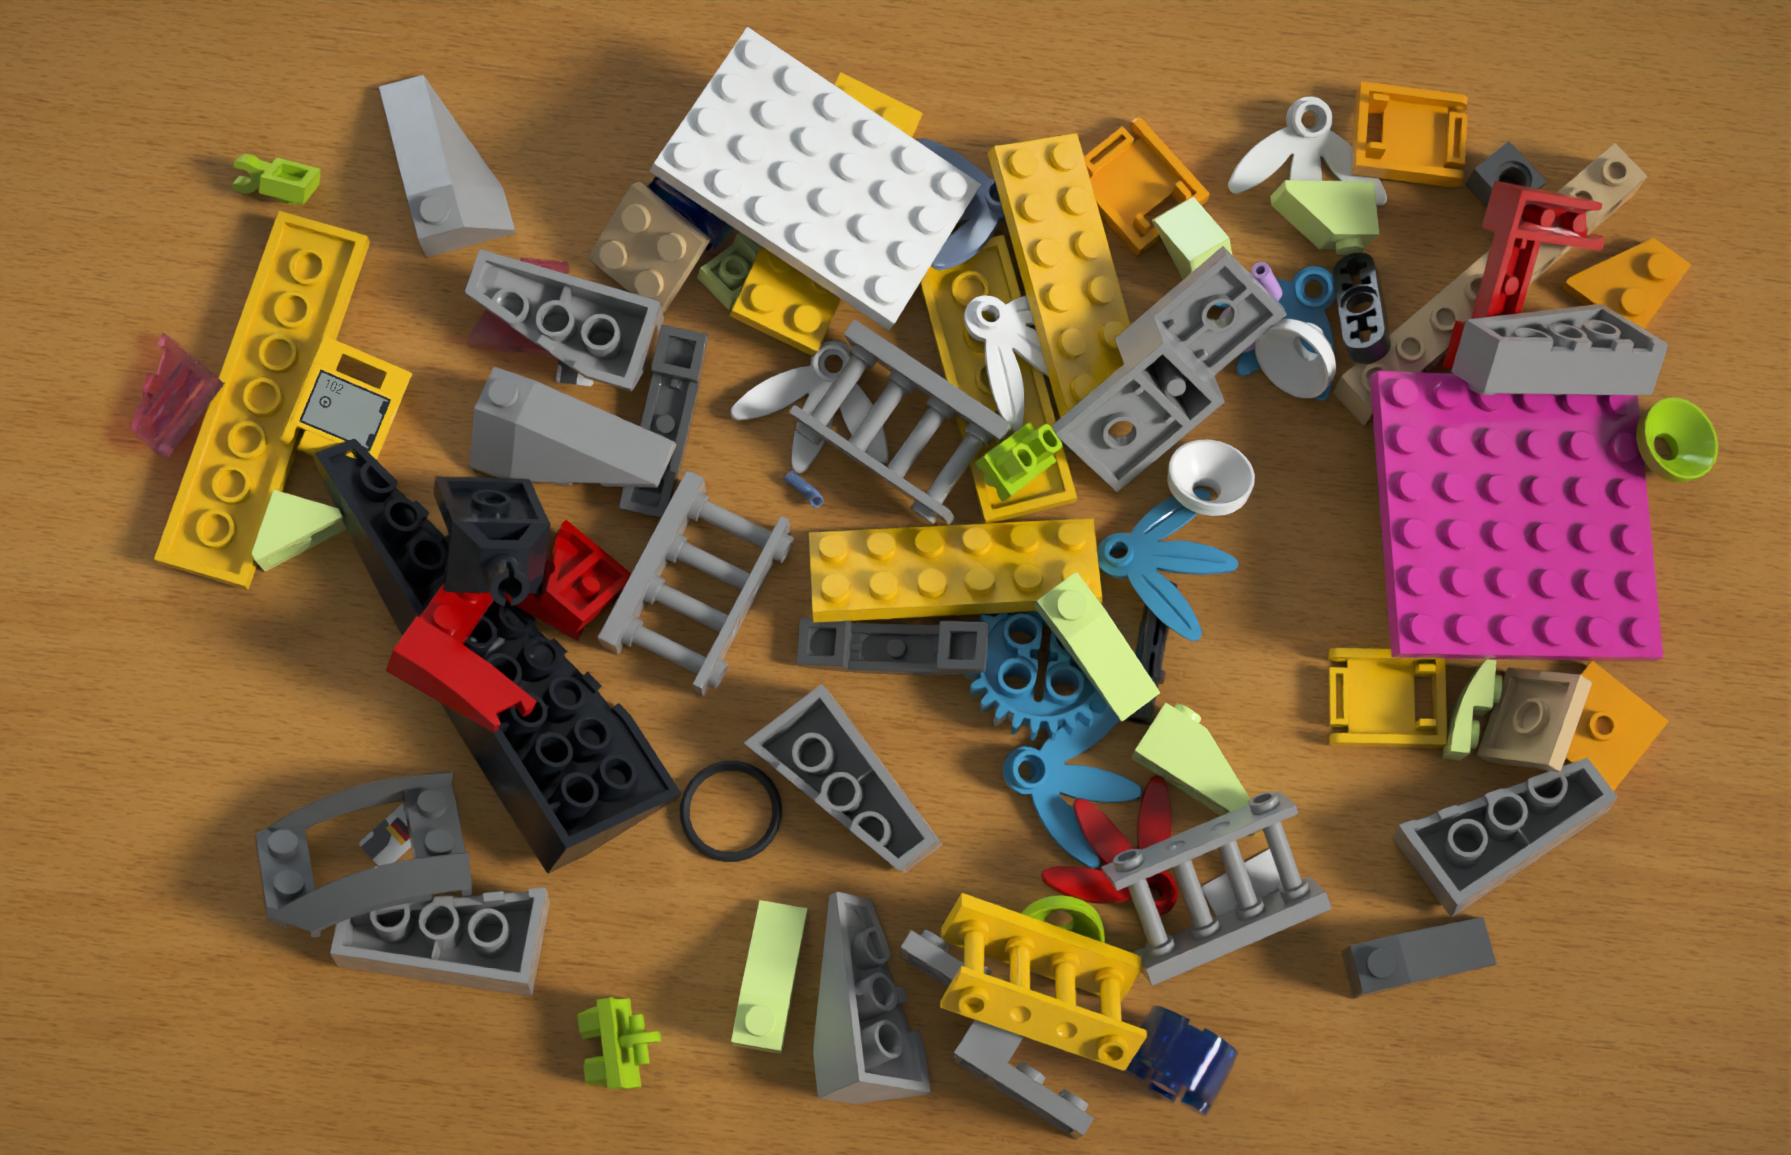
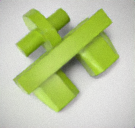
(1019, 459)
(622, 1043)

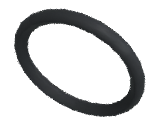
(743, 854)

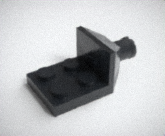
(494, 536)

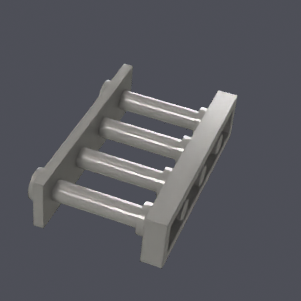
(904, 377)
(670, 545)
(1251, 917)

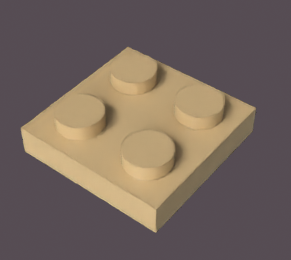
(648, 246)
(1534, 719)

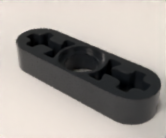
(1372, 319)

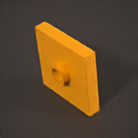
(1613, 727)

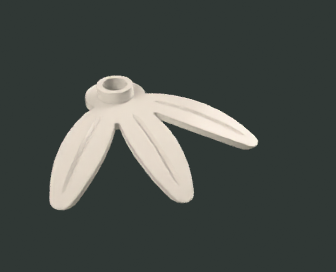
(1306, 147)
(1000, 338)
(814, 380)

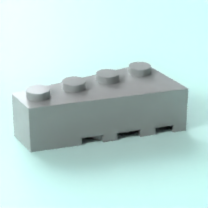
(838, 769)
(449, 940)

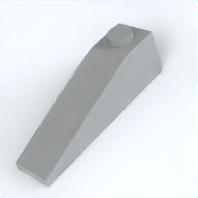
(443, 175)
(582, 323)
(555, 438)

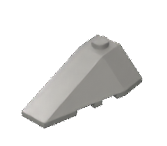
(861, 1029)

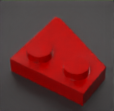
(580, 578)

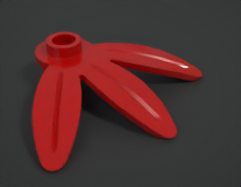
(1107, 841)

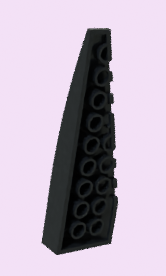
(571, 766)

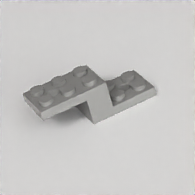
(1169, 369)
(988, 1048)

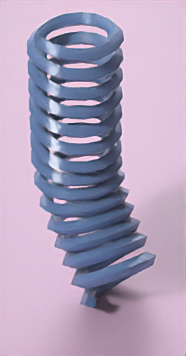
(805, 491)

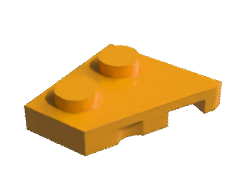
(1631, 281)

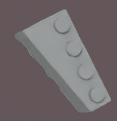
(1559, 353)
(1490, 839)

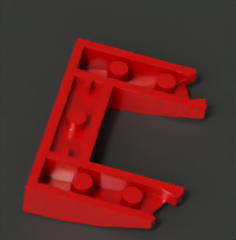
(1521, 221)
(439, 664)

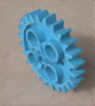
(1012, 659)

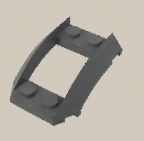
(435, 840)

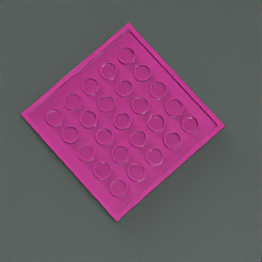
(1513, 523)

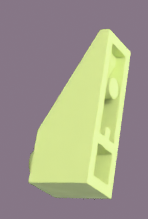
(1097, 646)
(1190, 760)
(769, 977)

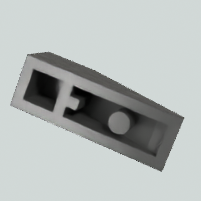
(1417, 957)

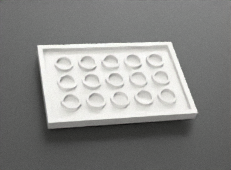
(816, 178)

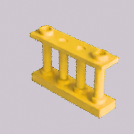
(1050, 952)

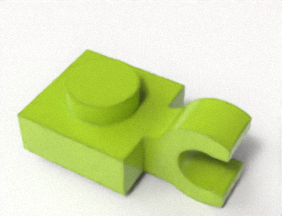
(281, 179)

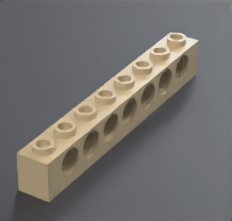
(1426, 335)

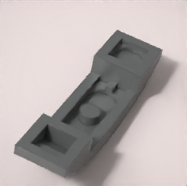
(669, 411)
(894, 648)

